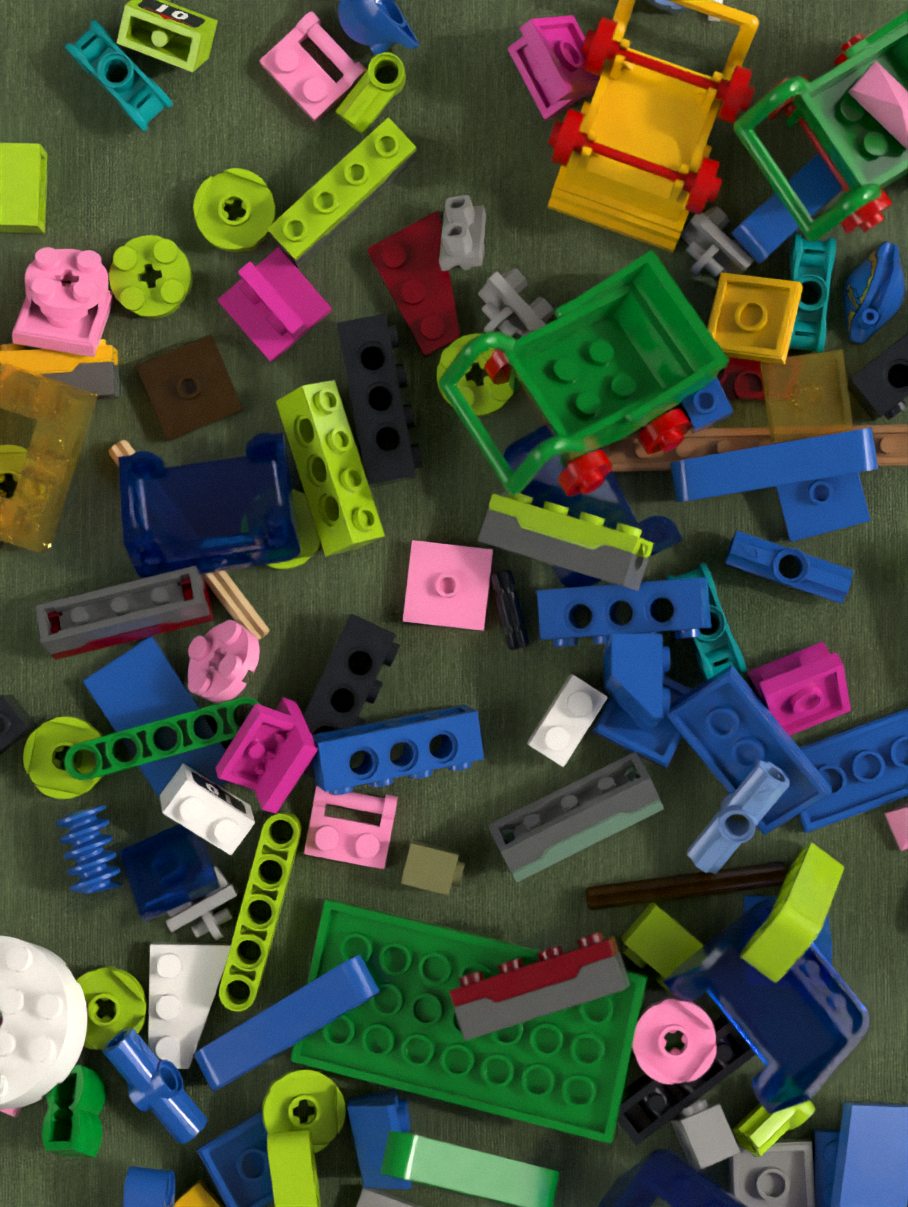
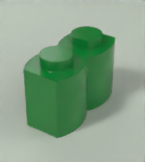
(73, 1119)

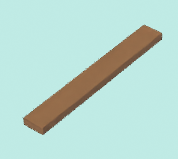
(630, 456)

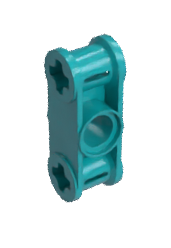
(137, 93)
(811, 265)
(719, 644)

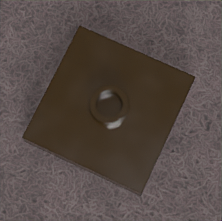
(190, 388)

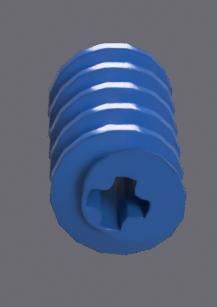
(89, 850)

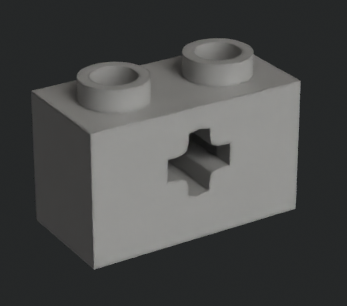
(704, 1134)

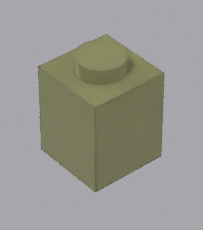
(432, 868)

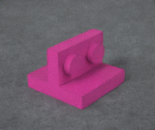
(553, 63)
(274, 304)
(803, 688)
(269, 753)

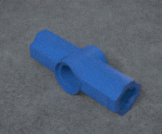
(813, 574)
(155, 1085)

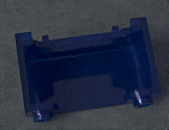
(209, 511)

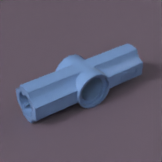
(752, 800)

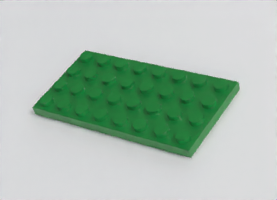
(545, 1071)

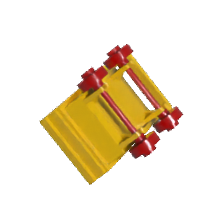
(640, 146)

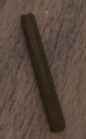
(685, 886)

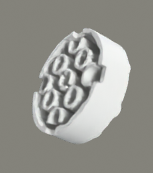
(40, 1024)

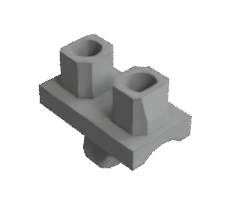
(462, 234)
(712, 246)
(508, 310)
(203, 907)

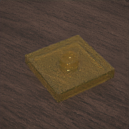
(807, 396)

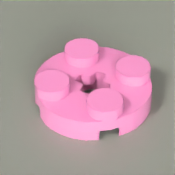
(52, 267)
(221, 661)
(698, 1036)

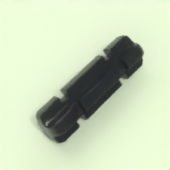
(509, 609)

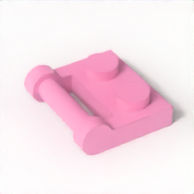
(303, 76)
(350, 839)

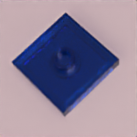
(169, 871)

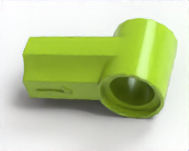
(371, 96)
(761, 1130)

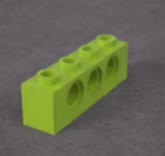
(330, 468)

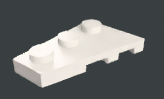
(181, 995)

